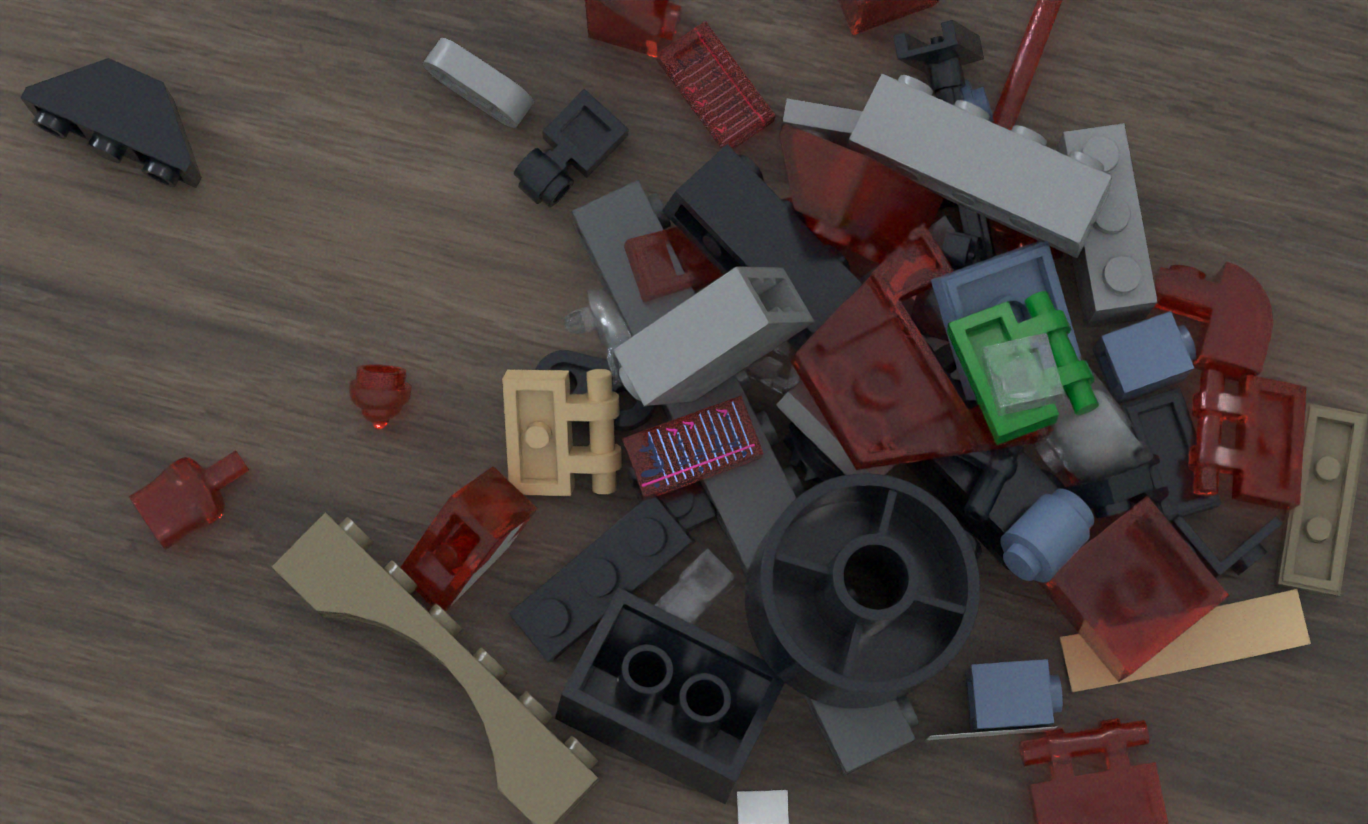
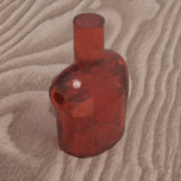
(186, 497)

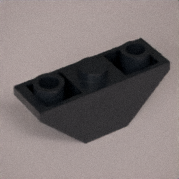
(120, 117)

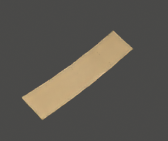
(1219, 637)

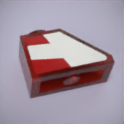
(467, 537)

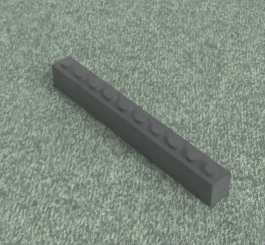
(747, 496)

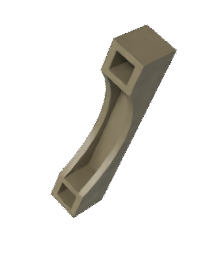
(347, 584)

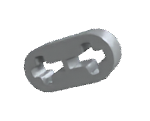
(478, 82)

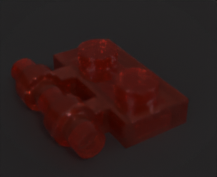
(1267, 439)
(1108, 797)

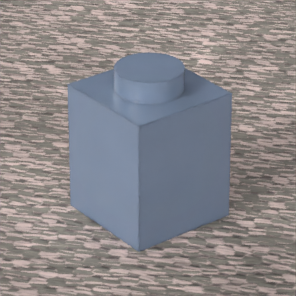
(1145, 357)
(1012, 695)

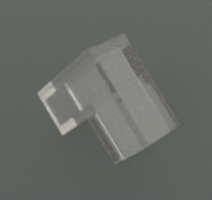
(698, 588)

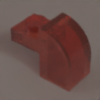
(1232, 313)

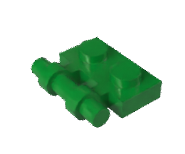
(999, 326)

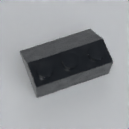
(670, 695)

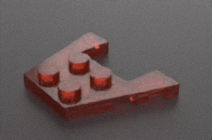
(880, 376)

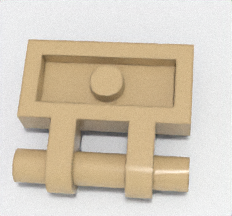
(540, 431)

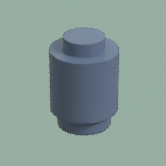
(1047, 536)

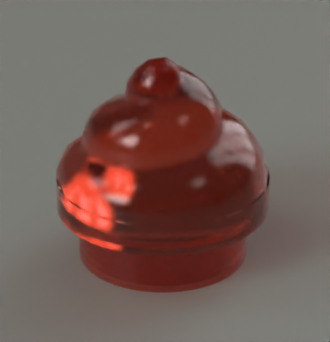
(380, 392)

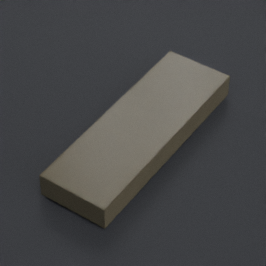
(1319, 528)

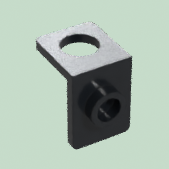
(1239, 559)

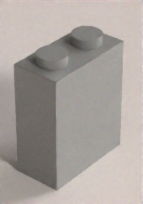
(712, 336)

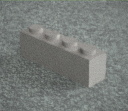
(982, 164)

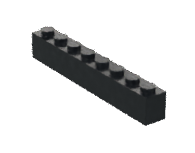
(745, 224)

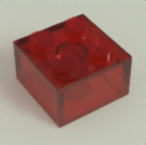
(1134, 589)

